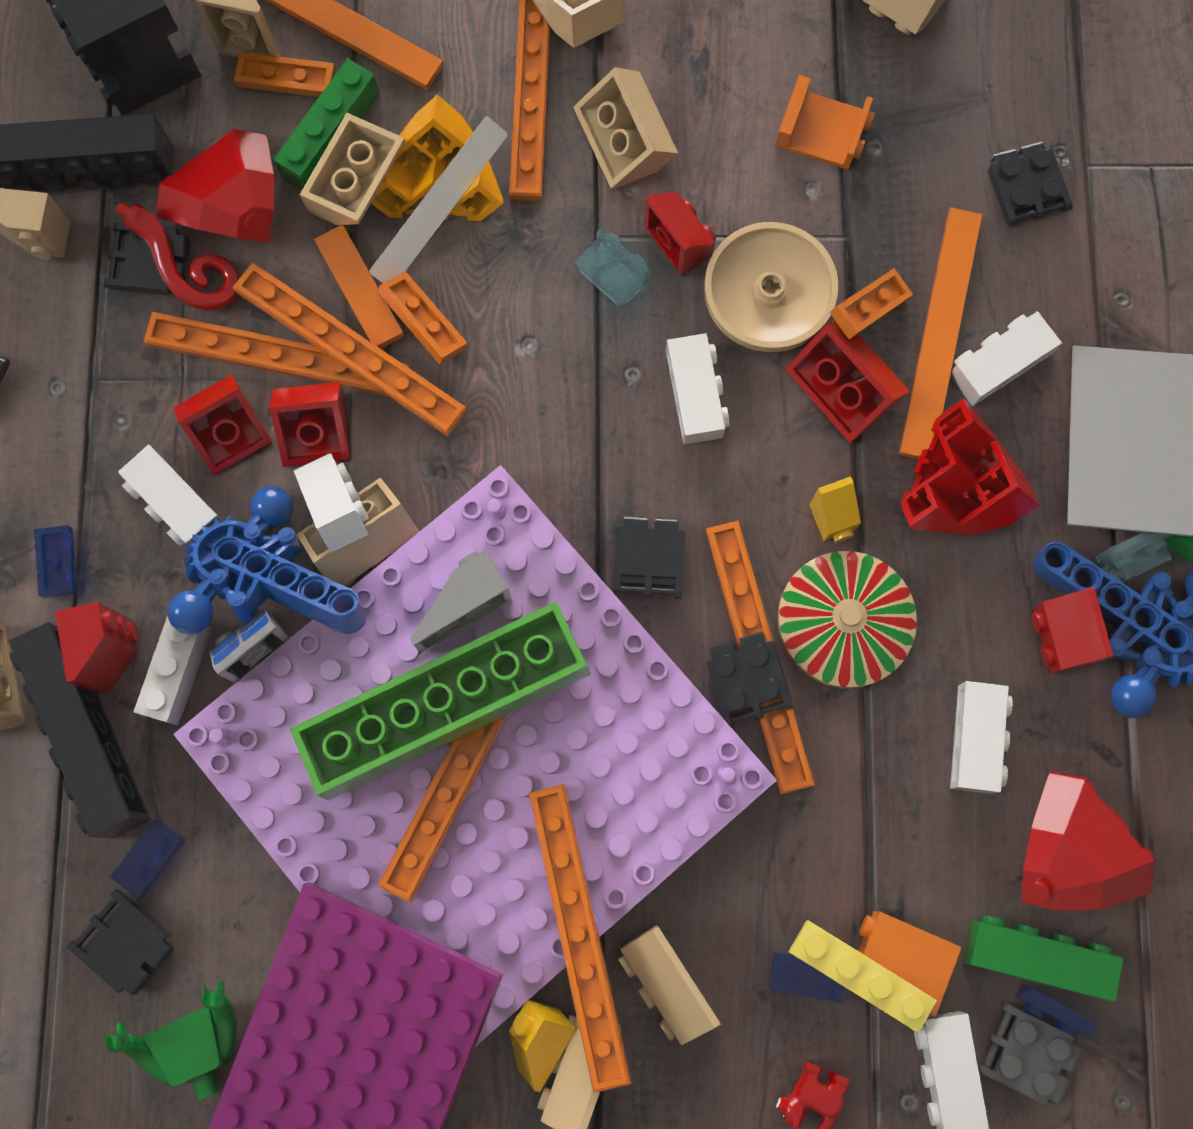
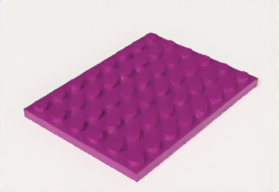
(356, 1026)

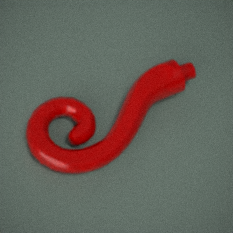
(152, 231)

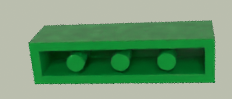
(349, 92)
(1043, 959)

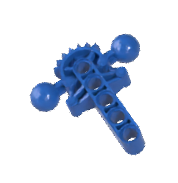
(261, 569)
(1132, 694)

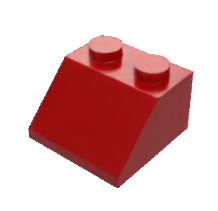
(678, 231)
(310, 423)
(222, 424)
(1071, 631)

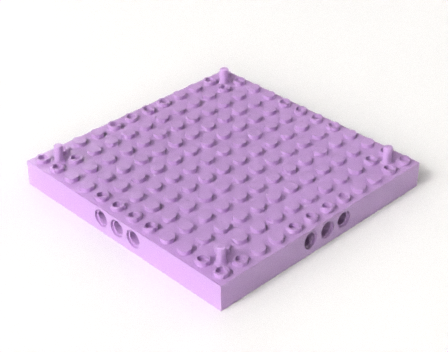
(632, 742)

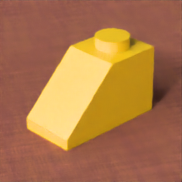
(836, 510)
(539, 1040)

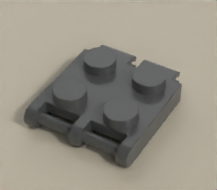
(1031, 1057)

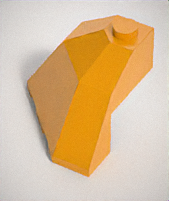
(429, 147)

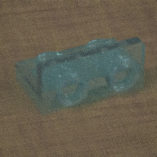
(613, 268)
(1134, 556)

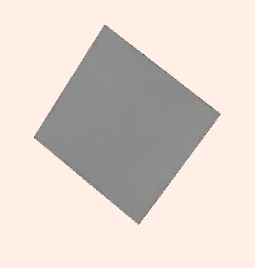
(1131, 441)

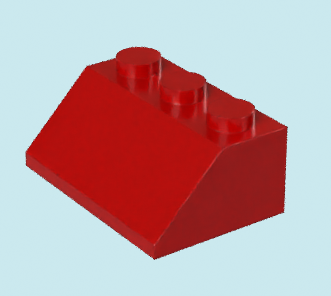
(846, 380)
(95, 645)

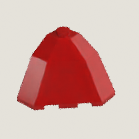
(224, 189)
(966, 479)
(1082, 851)

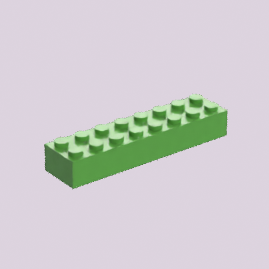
(439, 702)

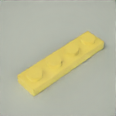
(862, 976)

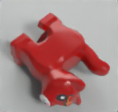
(821, 1097)

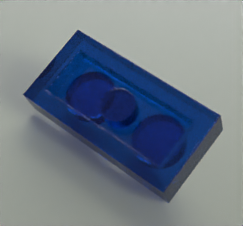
(55, 561)
(147, 858)
(797, 977)
(1042, 1005)

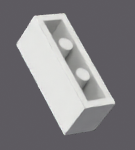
(1004, 357)
(696, 388)
(167, 496)
(332, 502)
(171, 674)
(981, 737)
(951, 1072)

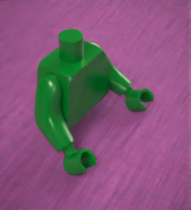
(185, 1047)

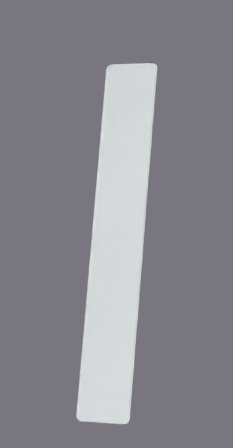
(439, 200)

